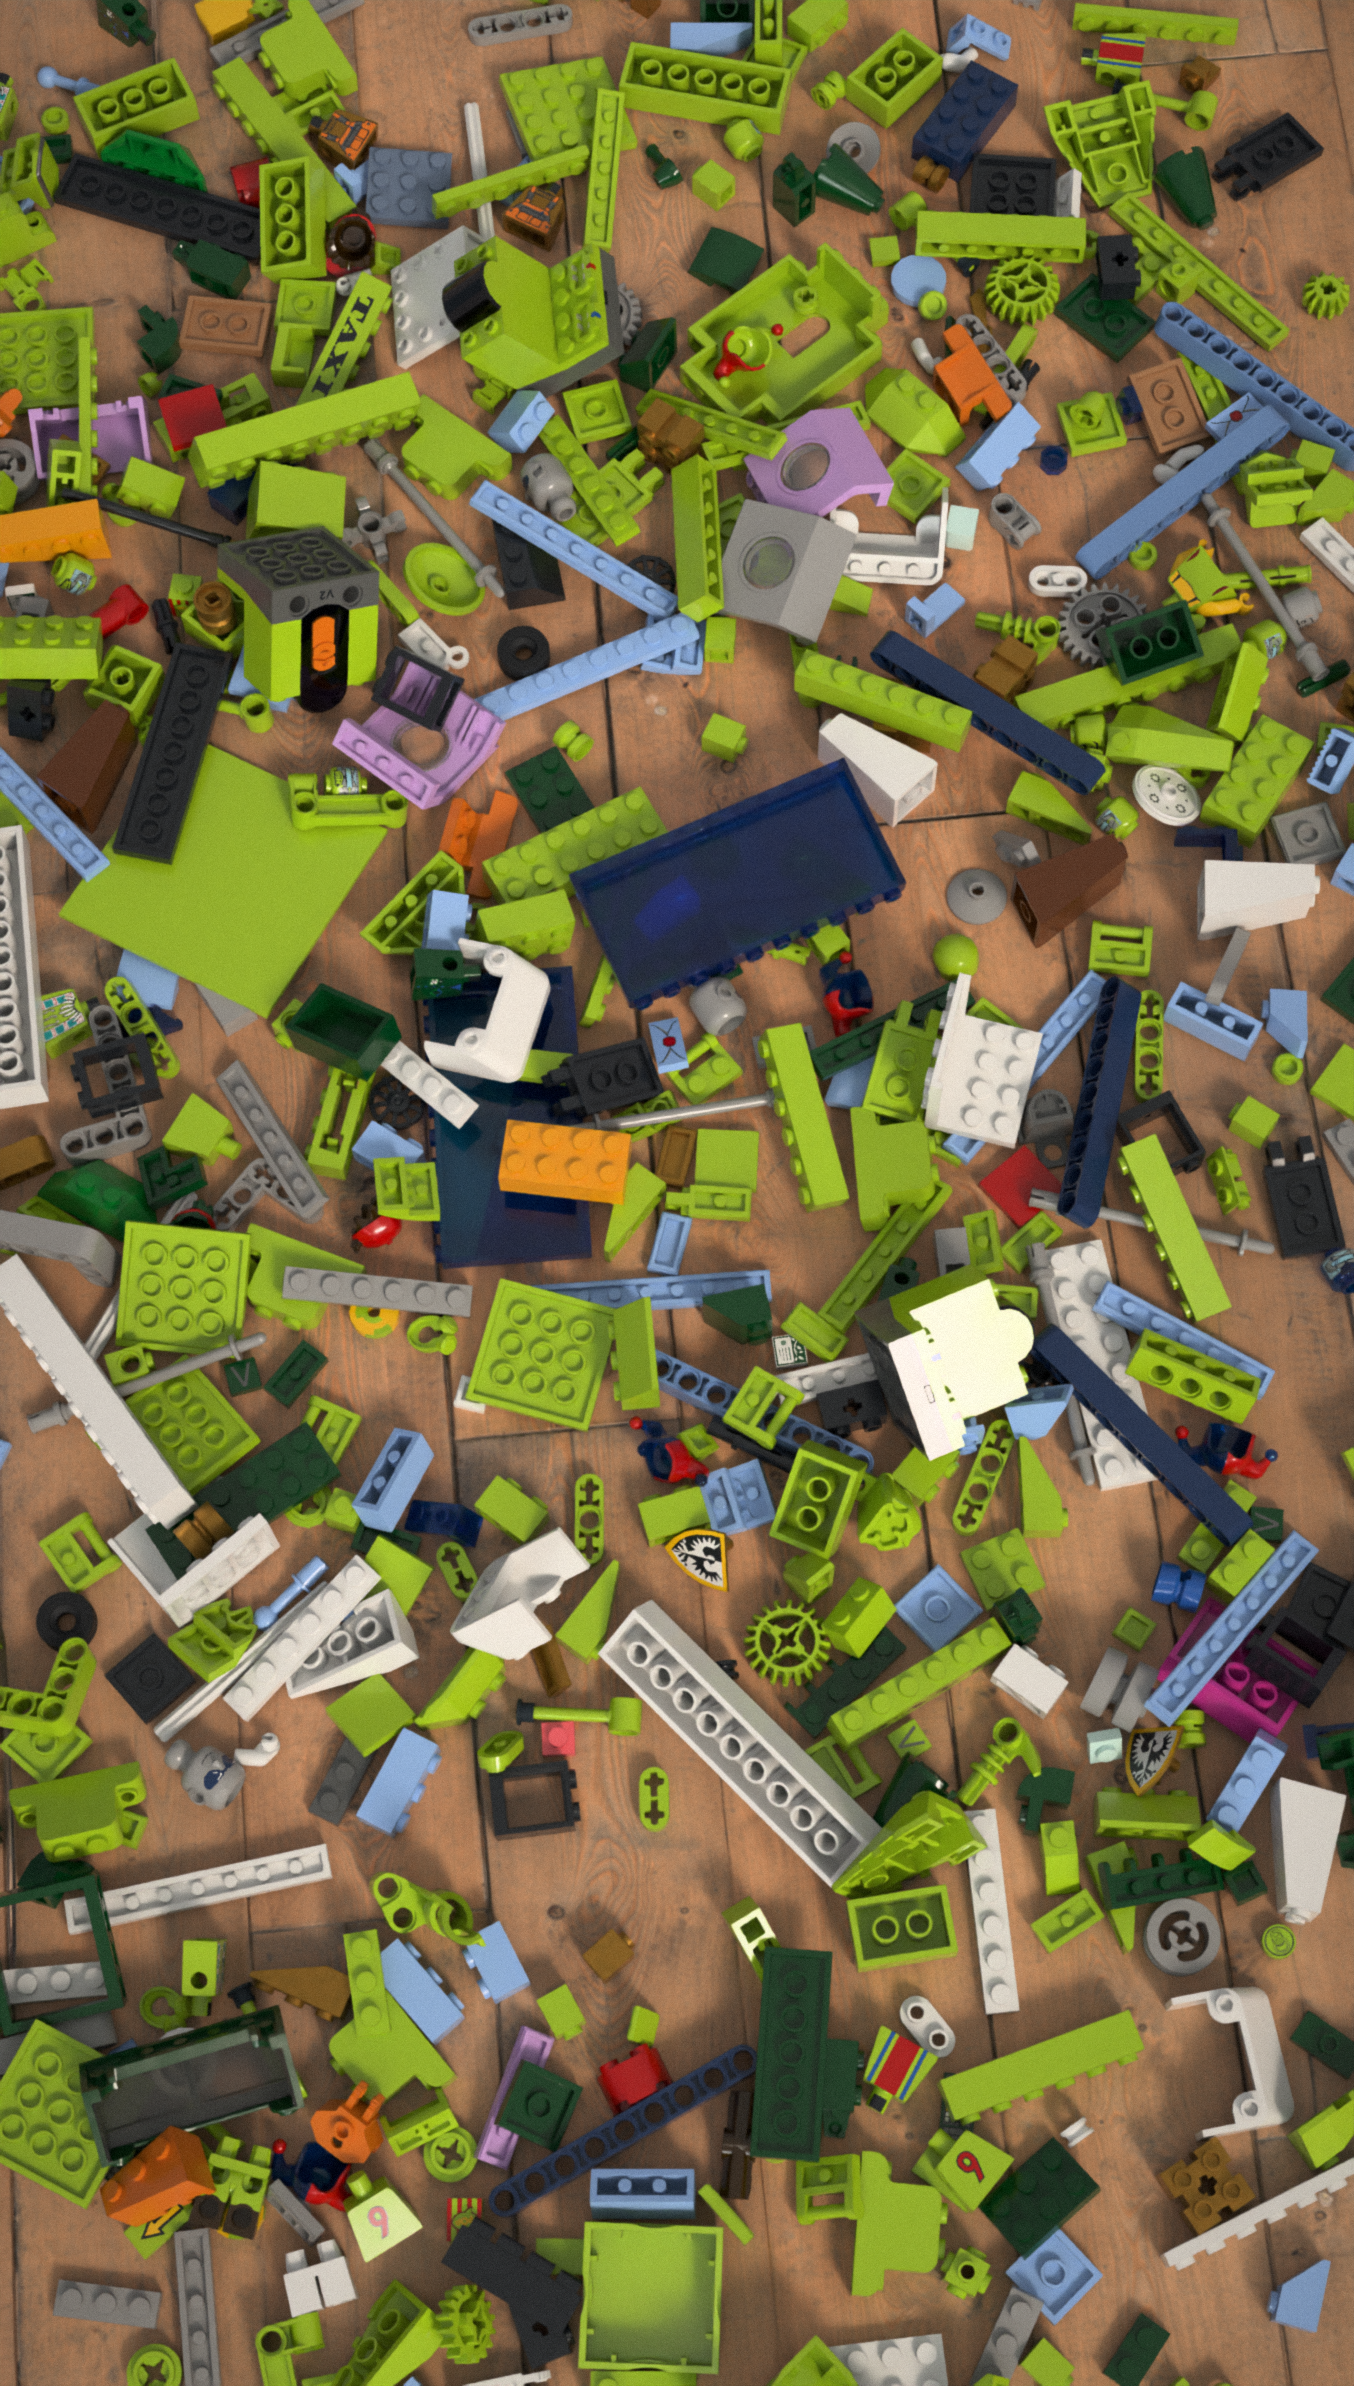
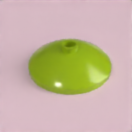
(442, 579)

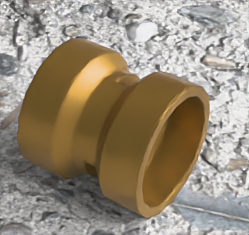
(930, 174)

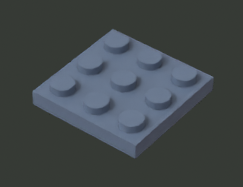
(403, 186)

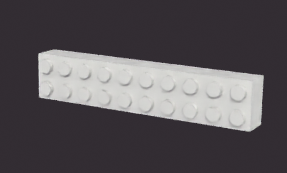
(21, 1015)
(92, 1396)
(739, 1741)

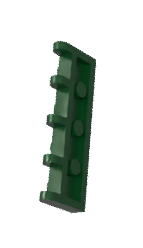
(845, 1683)
(1159, 1882)

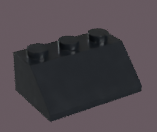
(527, 571)

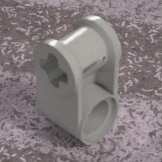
(1015, 525)

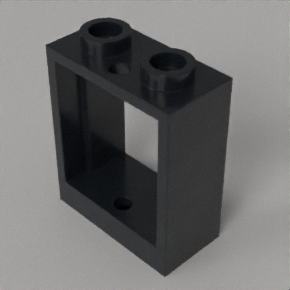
(442, 700)
(121, 1099)
(1154, 1108)
(1281, 1671)
(533, 1771)

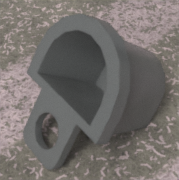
(1046, 1123)

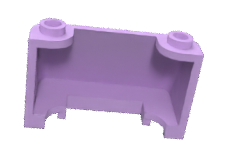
(120, 427)

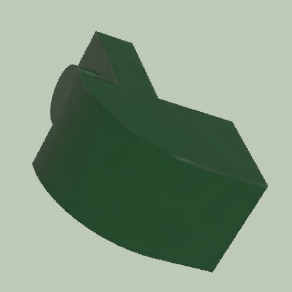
(161, 343)
(1049, 1789)
(42, 1870)

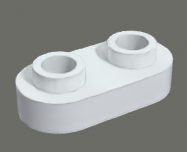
(1056, 579)
(926, 2027)

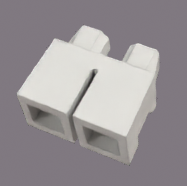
(333, 2275)

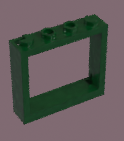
(105, 1945)

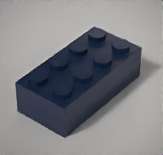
(965, 119)

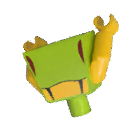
(1203, 585)

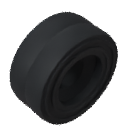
(520, 638)
(59, 1605)

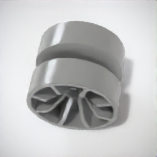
(1124, 1691)

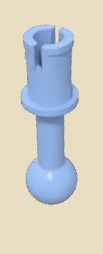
(49, 78)
(267, 1615)

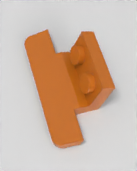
(967, 379)
(477, 837)

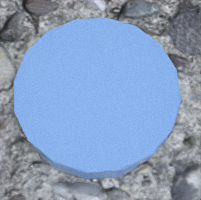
(916, 276)

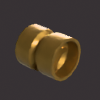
(215, 608)
(203, 1531)

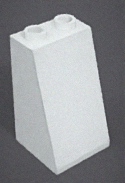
(886, 771)
(1252, 895)
(1304, 1842)

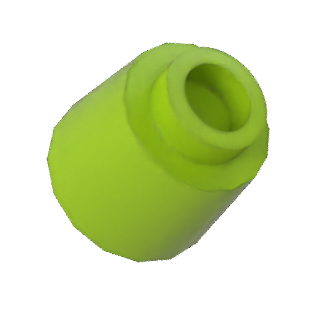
(1088, 410)

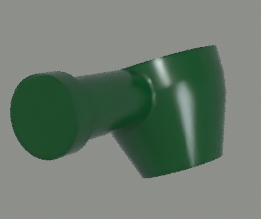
(666, 173)

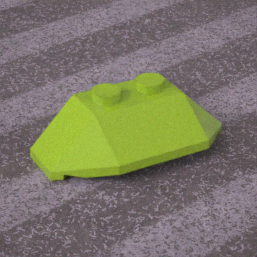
(912, 413)
(401, 922)
(463, 1691)

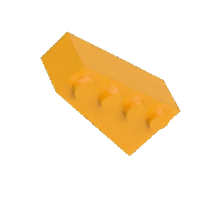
(53, 532)

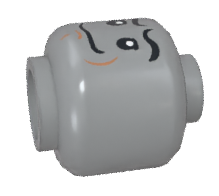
(1302, 606)

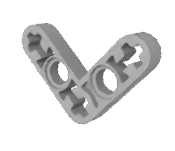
(257, 1188)

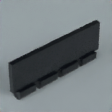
(516, 2282)

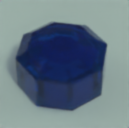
(1053, 460)

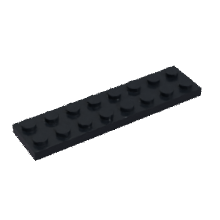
(160, 206)
(173, 753)

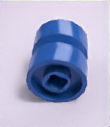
(1178, 1587)

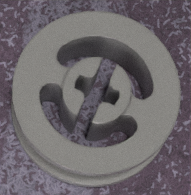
(11, 454)
(1195, 1915)

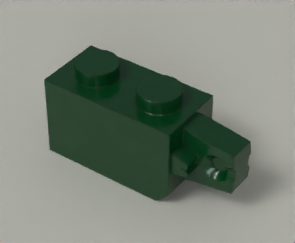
(794, 190)
(214, 267)
(1018, 1618)
(840, 2085)

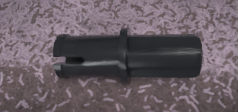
(166, 624)

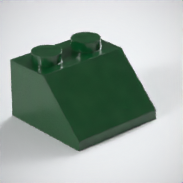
(727, 11)
(649, 354)
(740, 1314)

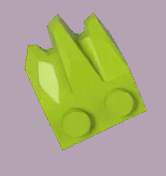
(214, 1639)

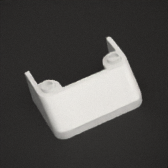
(897, 557)
(505, 1044)
(502, 1603)
(1272, 2098)

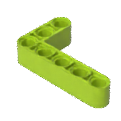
(54, 1698)

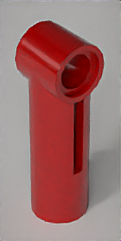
(122, 608)

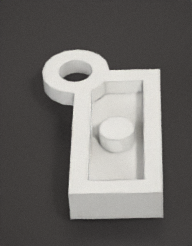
(424, 642)

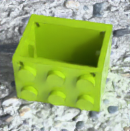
(293, 500)

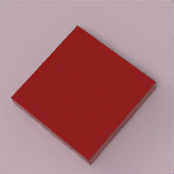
(191, 415)
(1012, 1184)

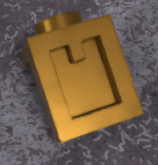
(1198, 74)

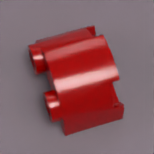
(247, 181)
(633, 2079)

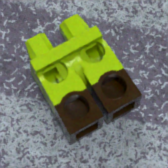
(235, 2179)

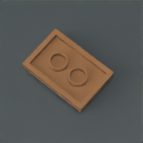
(225, 326)
(1169, 407)

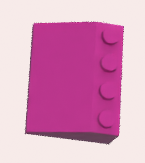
(1235, 1692)

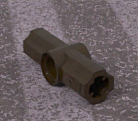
(736, 2147)

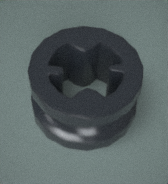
(728, 1667)

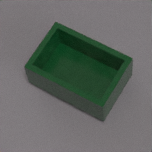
(343, 1032)

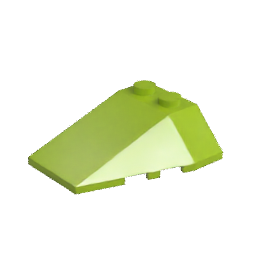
(1108, 141)
(911, 1843)

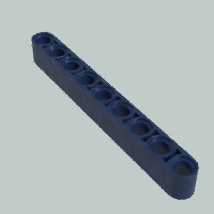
(989, 713)
(1099, 1103)
(1141, 1436)
(615, 2146)

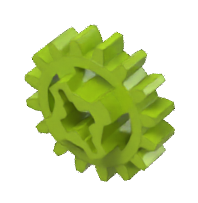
(465, 2324)

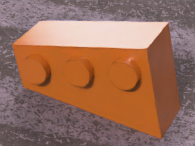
(158, 2178)

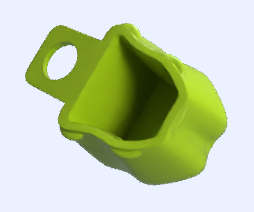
(886, 1513)

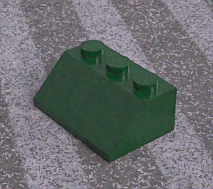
(1150, 642)

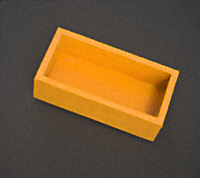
(565, 1162)

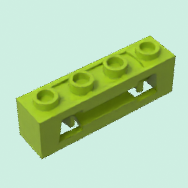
(238, 409)
(328, 1161)

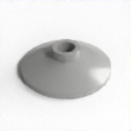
(857, 136)
(976, 908)

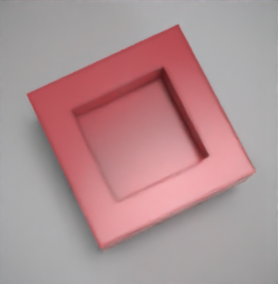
(558, 1739)

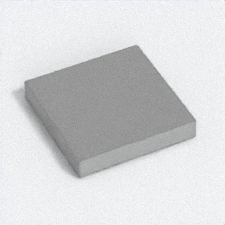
(1308, 835)

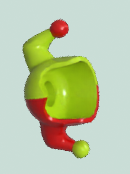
(745, 351)

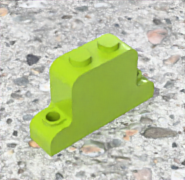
(305, 54)
(20, 232)
(450, 453)
(891, 1165)
(265, 1288)
(80, 1811)
(389, 2059)
(897, 2228)

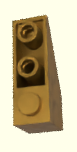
(315, 1986)

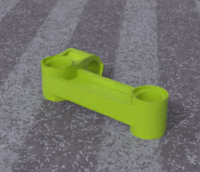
(342, 809)
(298, 2336)

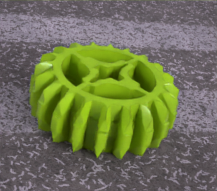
(1022, 290)
(777, 1633)

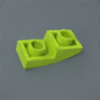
(661, 1102)
(1220, 1846)

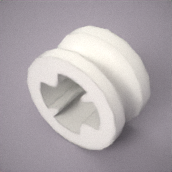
(1076, 2132)

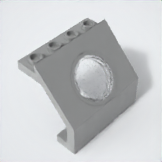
(783, 568)

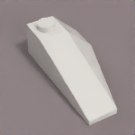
(365, 1644)

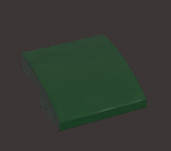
(725, 260)

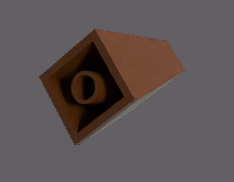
(90, 766)
(1066, 886)

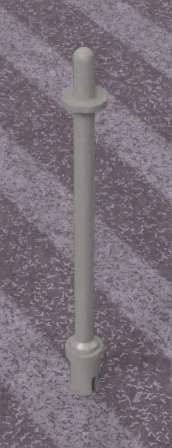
(387, 464)
(1306, 651)
(680, 1112)
(1049, 1201)
(1042, 1276)
(61, 1413)

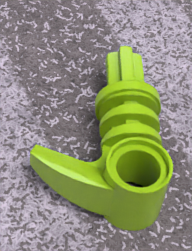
(1027, 630)
(998, 1754)

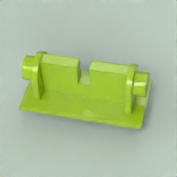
(1223, 1168)

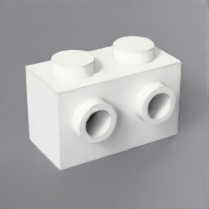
(1029, 1680)

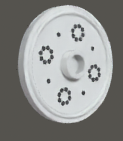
(1166, 795)

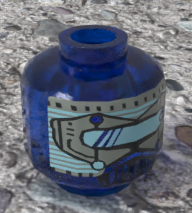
(1339, 1269)

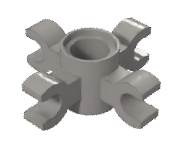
(372, 520)

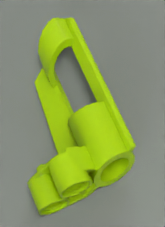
(422, 1909)

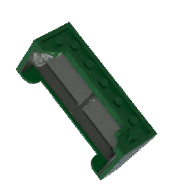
(189, 2082)

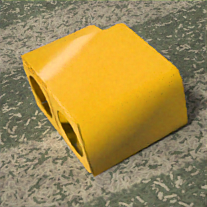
(224, 18)

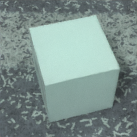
(961, 527)

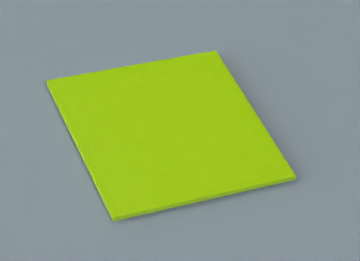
(241, 889)

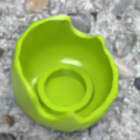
(955, 955)

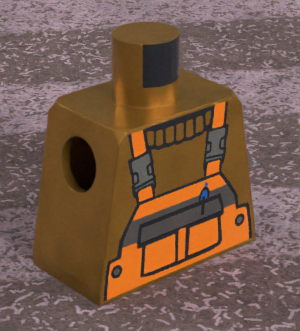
(344, 138)
(536, 215)

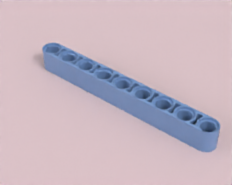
(1247, 374)
(1181, 492)
(708, 1384)

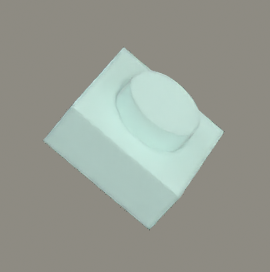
(1104, 1745)

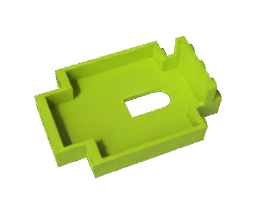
(788, 384)

